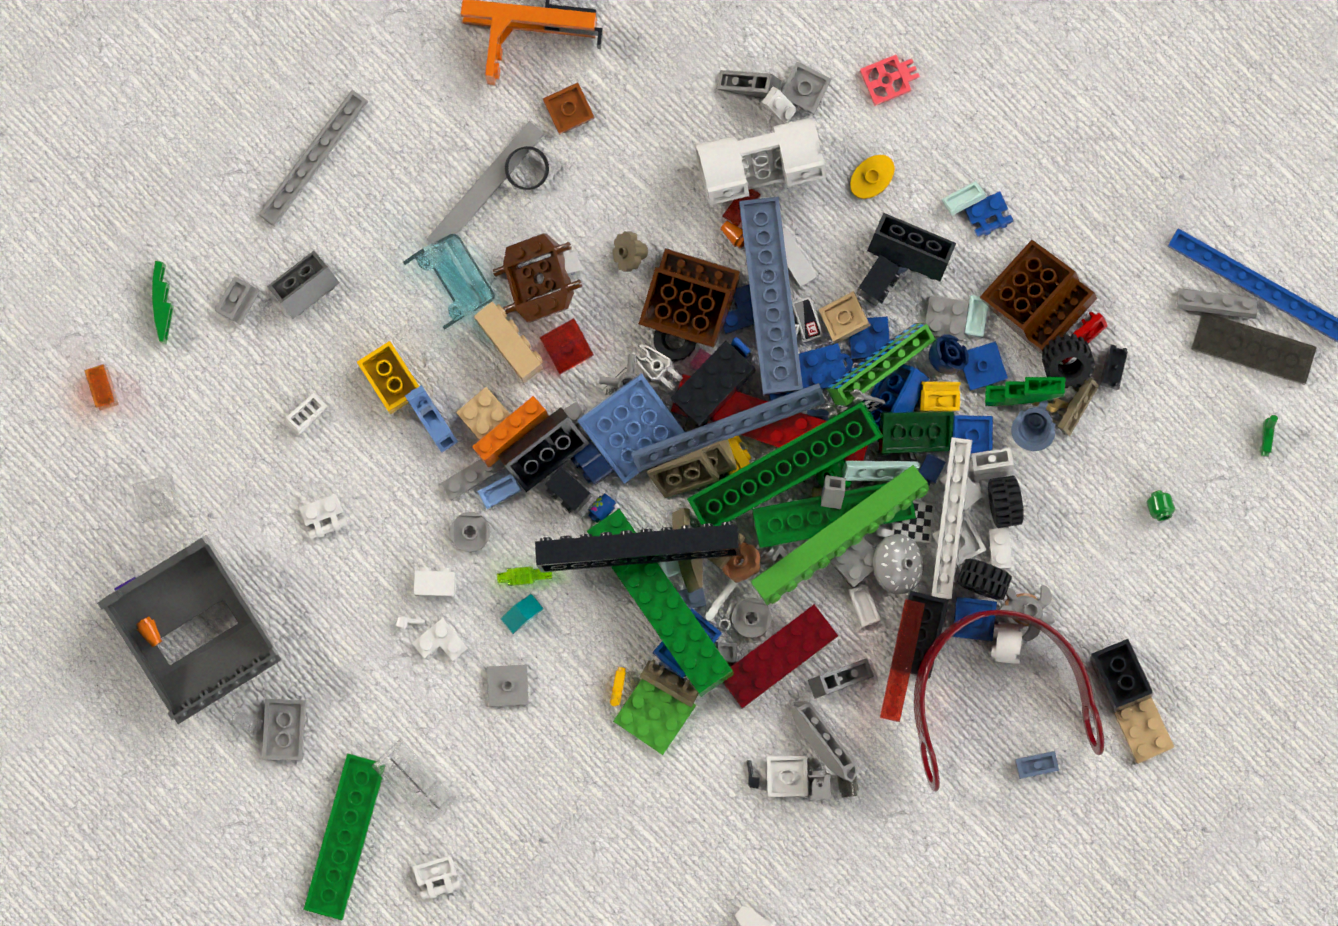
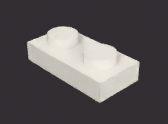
(779, 105)
(1000, 548)

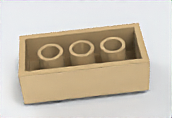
(508, 342)

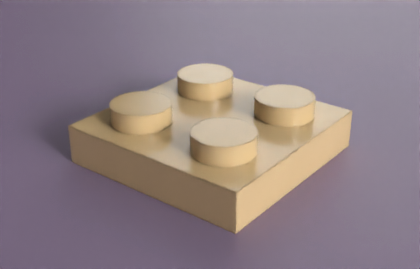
(844, 317)

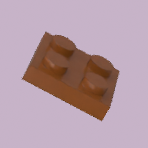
(568, 108)

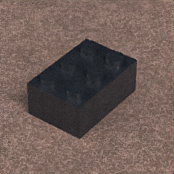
(1121, 675)

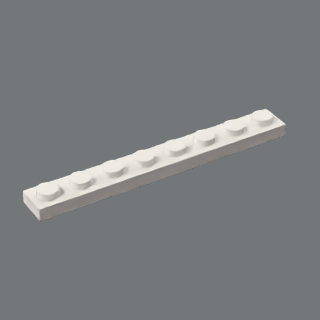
(951, 518)

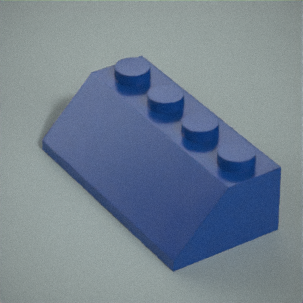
(899, 391)

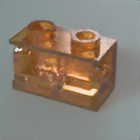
(101, 387)

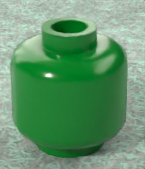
(1160, 505)

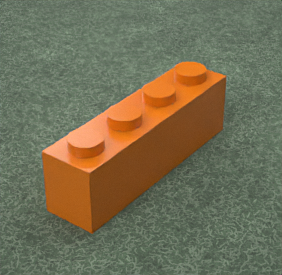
(510, 431)

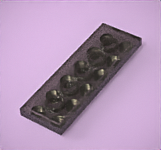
(1253, 348)

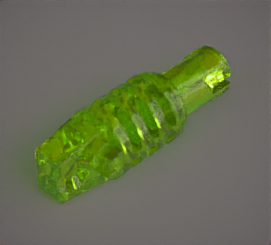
(522, 576)

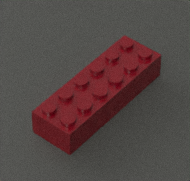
(779, 656)

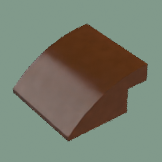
(1038, 296)
(689, 297)

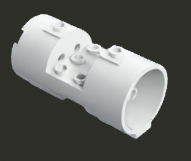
(784, 155)

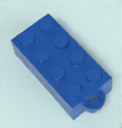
(822, 367)

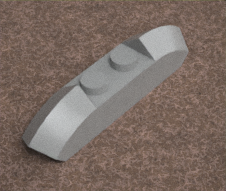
(823, 740)

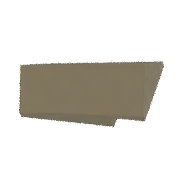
(693, 469)

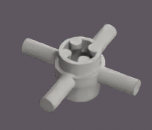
(629, 375)

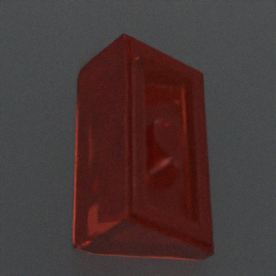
(733, 214)

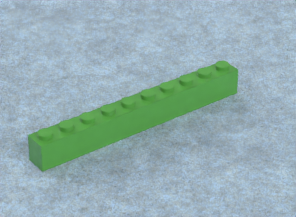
(840, 535)

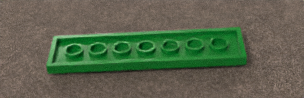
(807, 517)
(344, 838)

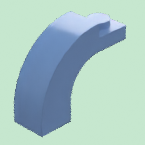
(431, 418)

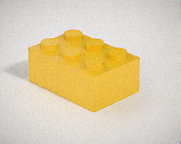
(388, 376)

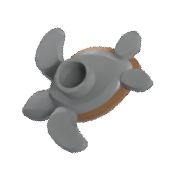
(1030, 605)

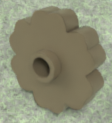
(628, 251)

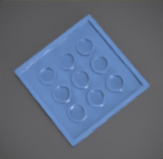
(629, 422)

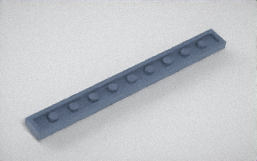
(728, 427)

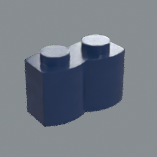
(593, 464)

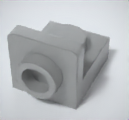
(773, 554)

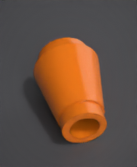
(733, 233)
(149, 631)

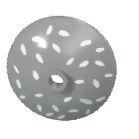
(891, 566)

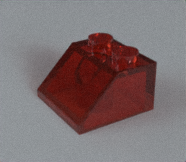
(566, 346)

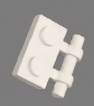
(322, 510)
(433, 871)

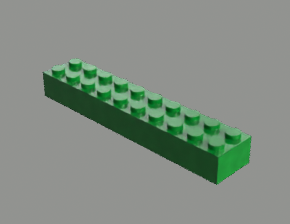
(786, 466)
(669, 615)

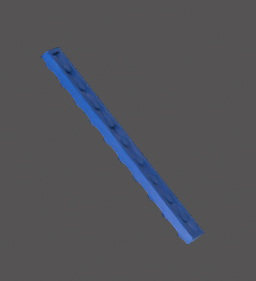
(1255, 283)

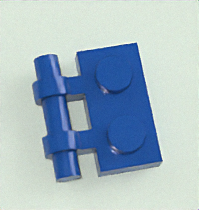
(987, 208)

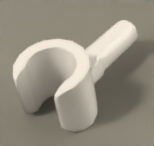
(727, 615)
(402, 621)

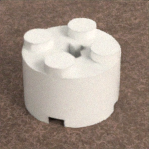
(1008, 642)

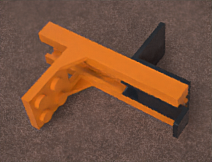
(506, 17)

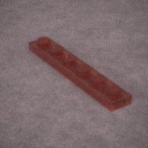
(902, 660)

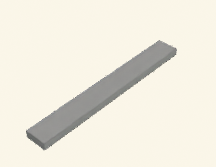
(313, 158)
(487, 184)

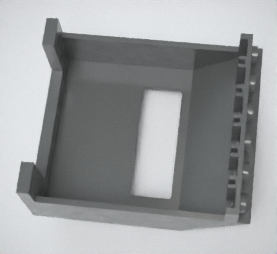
(174, 595)

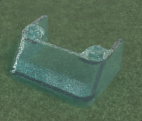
(458, 275)

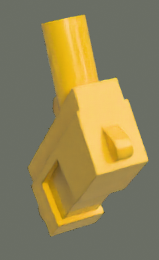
(618, 686)

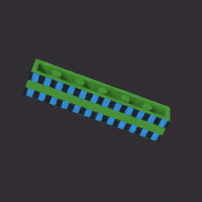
(881, 363)

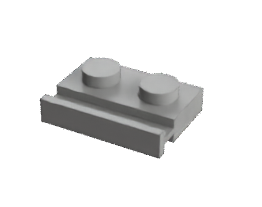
(237, 300)

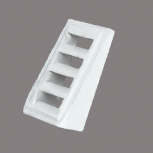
(309, 419)

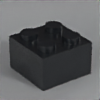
(877, 281)
(567, 490)

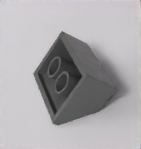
(303, 284)

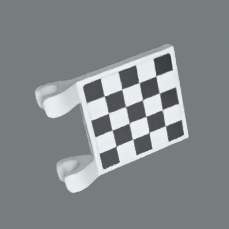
(917, 529)

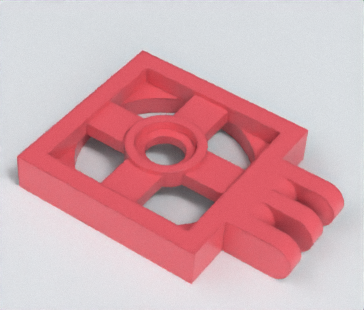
(903, 72)

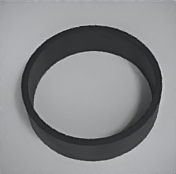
(546, 168)

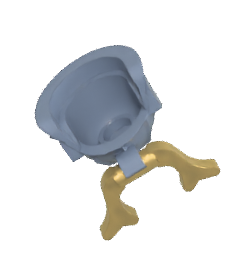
(1034, 428)

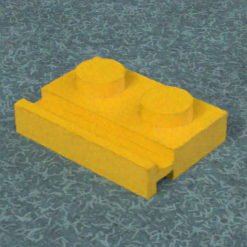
(940, 396)

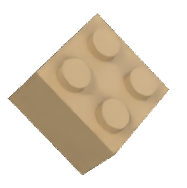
(482, 413)

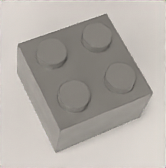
(855, 562)

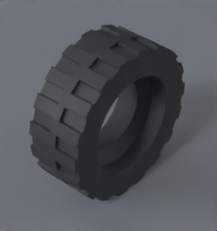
(674, 354)

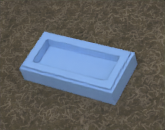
(499, 491)

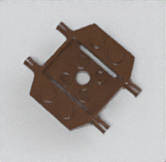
(524, 279)

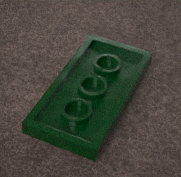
(916, 431)

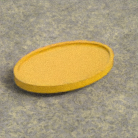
(872, 176)

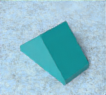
(522, 613)

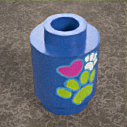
(601, 508)

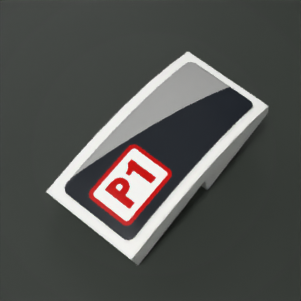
(807, 318)

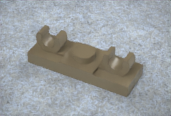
(1077, 406)
(669, 683)

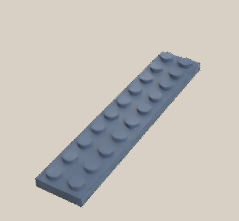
(770, 296)

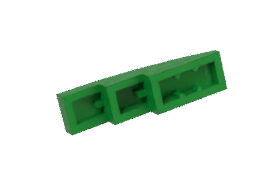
(161, 309)
(1025, 392)

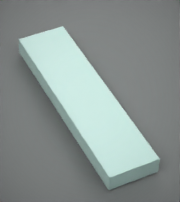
(875, 470)

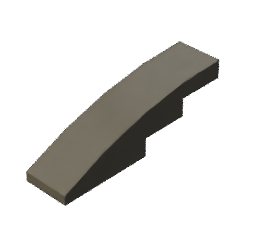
(690, 569)

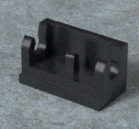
(1113, 367)

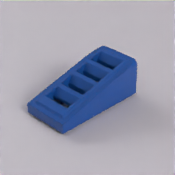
(741, 347)

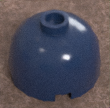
(948, 355)

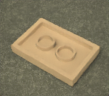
(1144, 730)

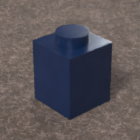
(931, 468)

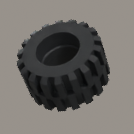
(1064, 348)
(1005, 501)
(984, 579)

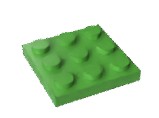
(653, 716)

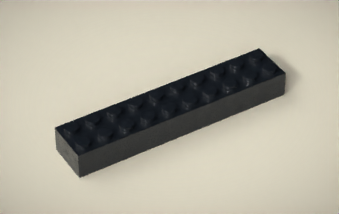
(638, 547)

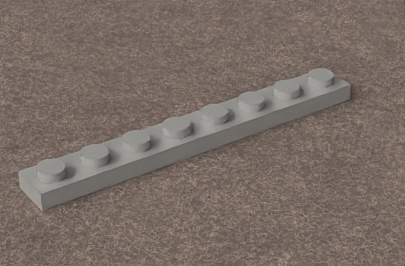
(479, 472)

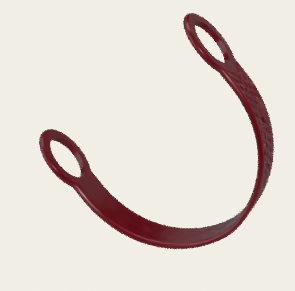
(1073, 658)

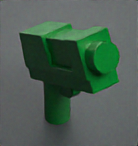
(1268, 433)

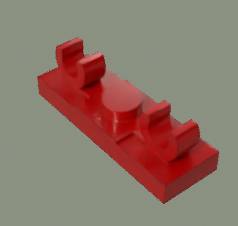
(1089, 329)

